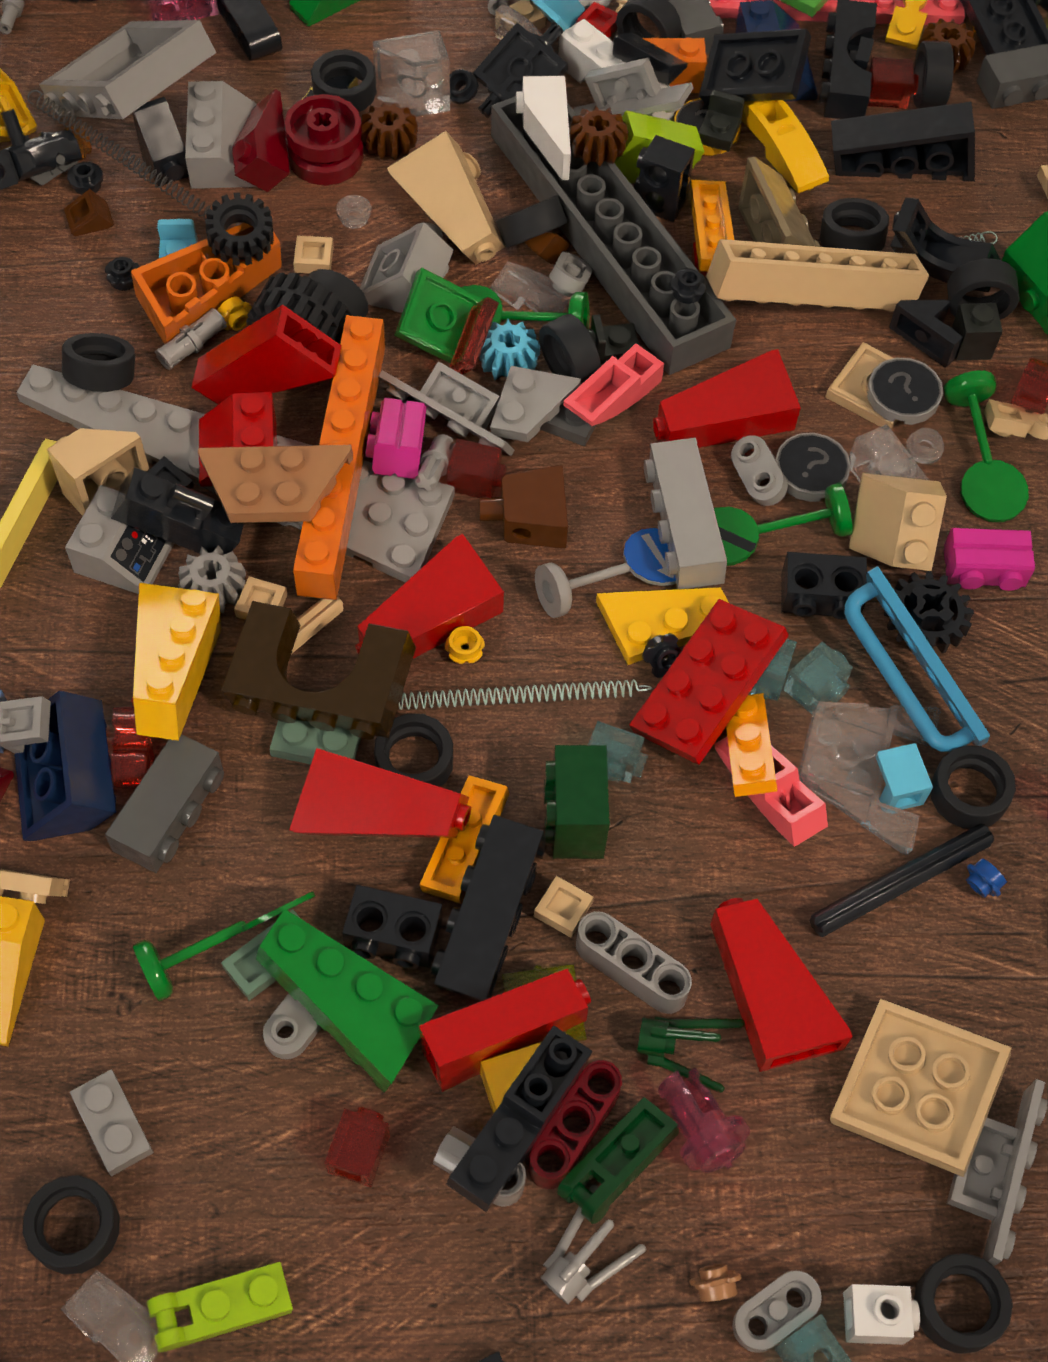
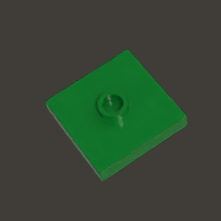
(435, 314)

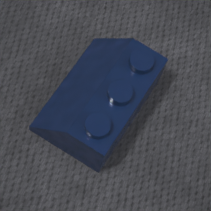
(768, 16)
(68, 779)

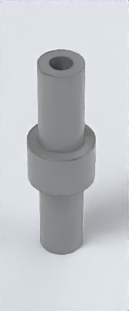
(11, 10)

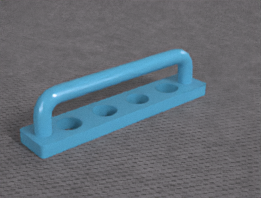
(972, 727)

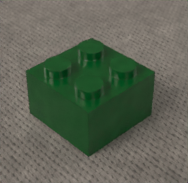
(577, 801)

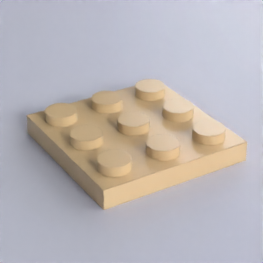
(921, 1087)

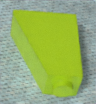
(641, 132)

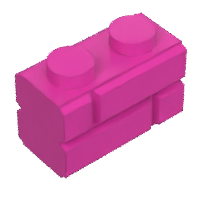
(396, 438)
(989, 558)

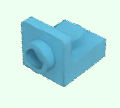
(175, 235)

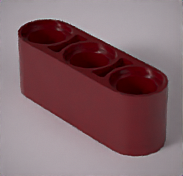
(578, 1102)

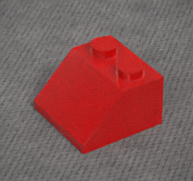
(238, 422)

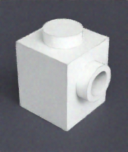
(880, 1314)

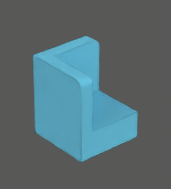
(904, 777)

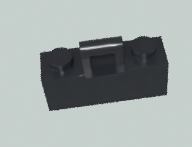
(175, 513)

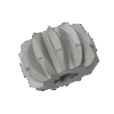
(215, 574)

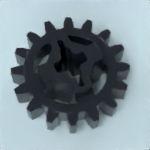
(929, 606)

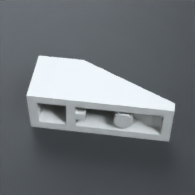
(546, 119)

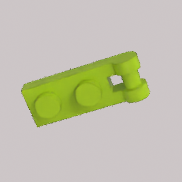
(220, 1306)

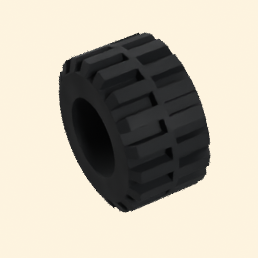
(306, 299)

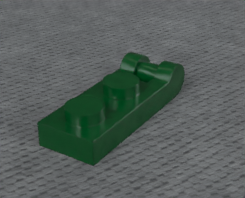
(618, 1159)

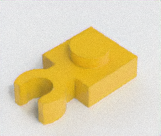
(907, 24)

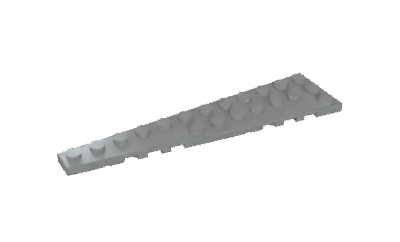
(391, 519)

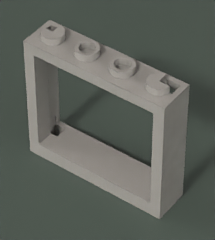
(128, 68)

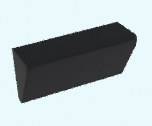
(632, 47)

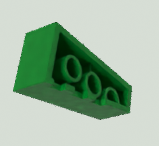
(347, 996)

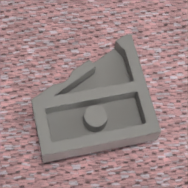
(529, 402)

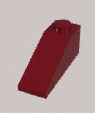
(261, 147)

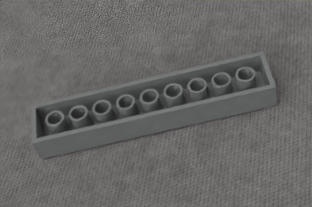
(623, 246)

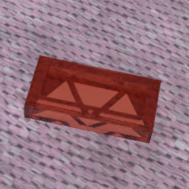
(473, 336)

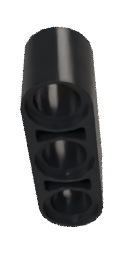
(251, 27)

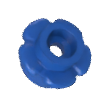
(985, 878)

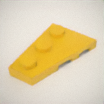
(646, 614)

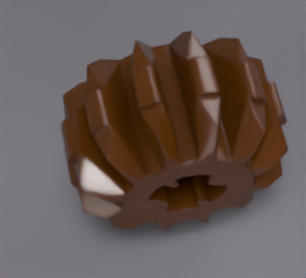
(957, 35)
(389, 130)
(598, 136)

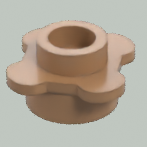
(715, 1283)

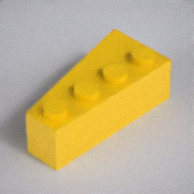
(171, 655)

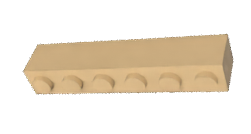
(814, 275)

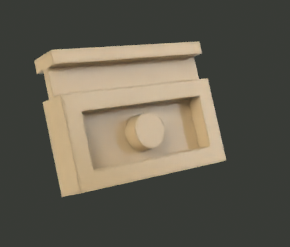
(33, 886)

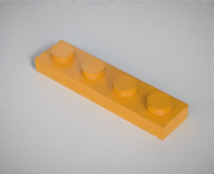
(710, 218)

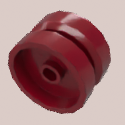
(324, 139)

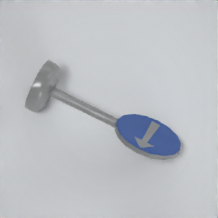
(642, 556)

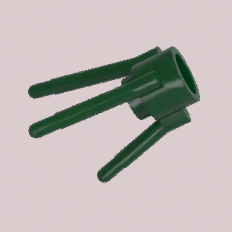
(660, 1036)

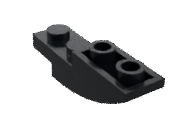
(519, 1119)

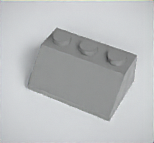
(213, 125)

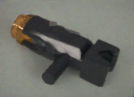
(40, 156)

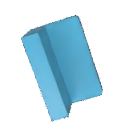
(561, 11)

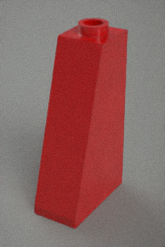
(267, 357)
(735, 404)
(441, 596)
(365, 800)
(775, 992)
(501, 1025)

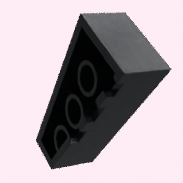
(907, 143)
(489, 908)

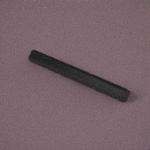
(901, 880)

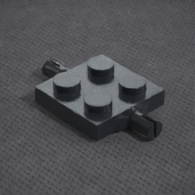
(518, 56)

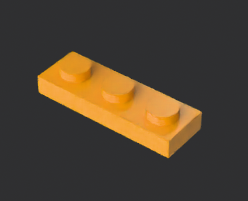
(751, 749)
(454, 855)

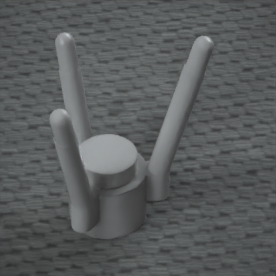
(568, 1274)

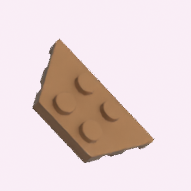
(274, 480)

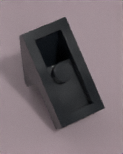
(924, 327)

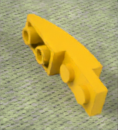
(785, 143)

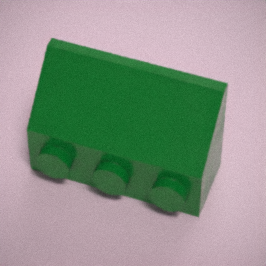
(1030, 260)

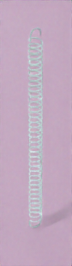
(516, 696)

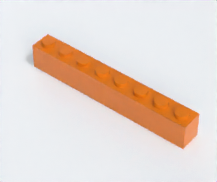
(346, 422)

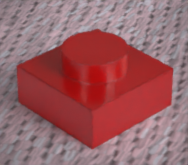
(601, 18)

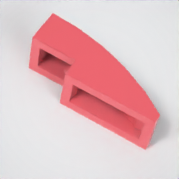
(616, 386)
(791, 810)

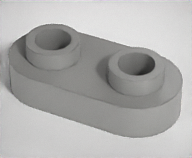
(570, 274)
(757, 468)
(294, 1015)
(775, 1312)

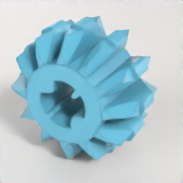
(507, 347)

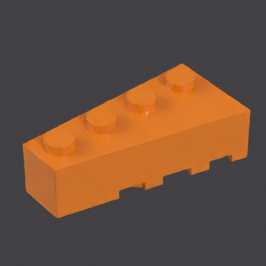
(194, 280)

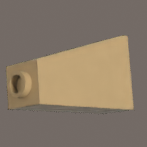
(448, 193)

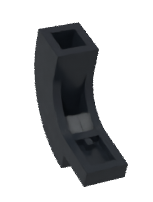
(935, 248)

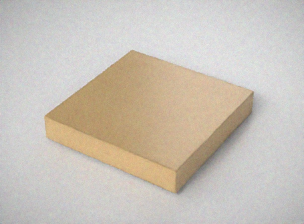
(852, 384)

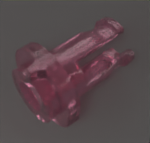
(710, 1135)

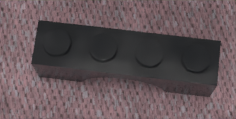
(847, 85)

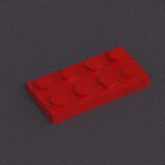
(709, 681)

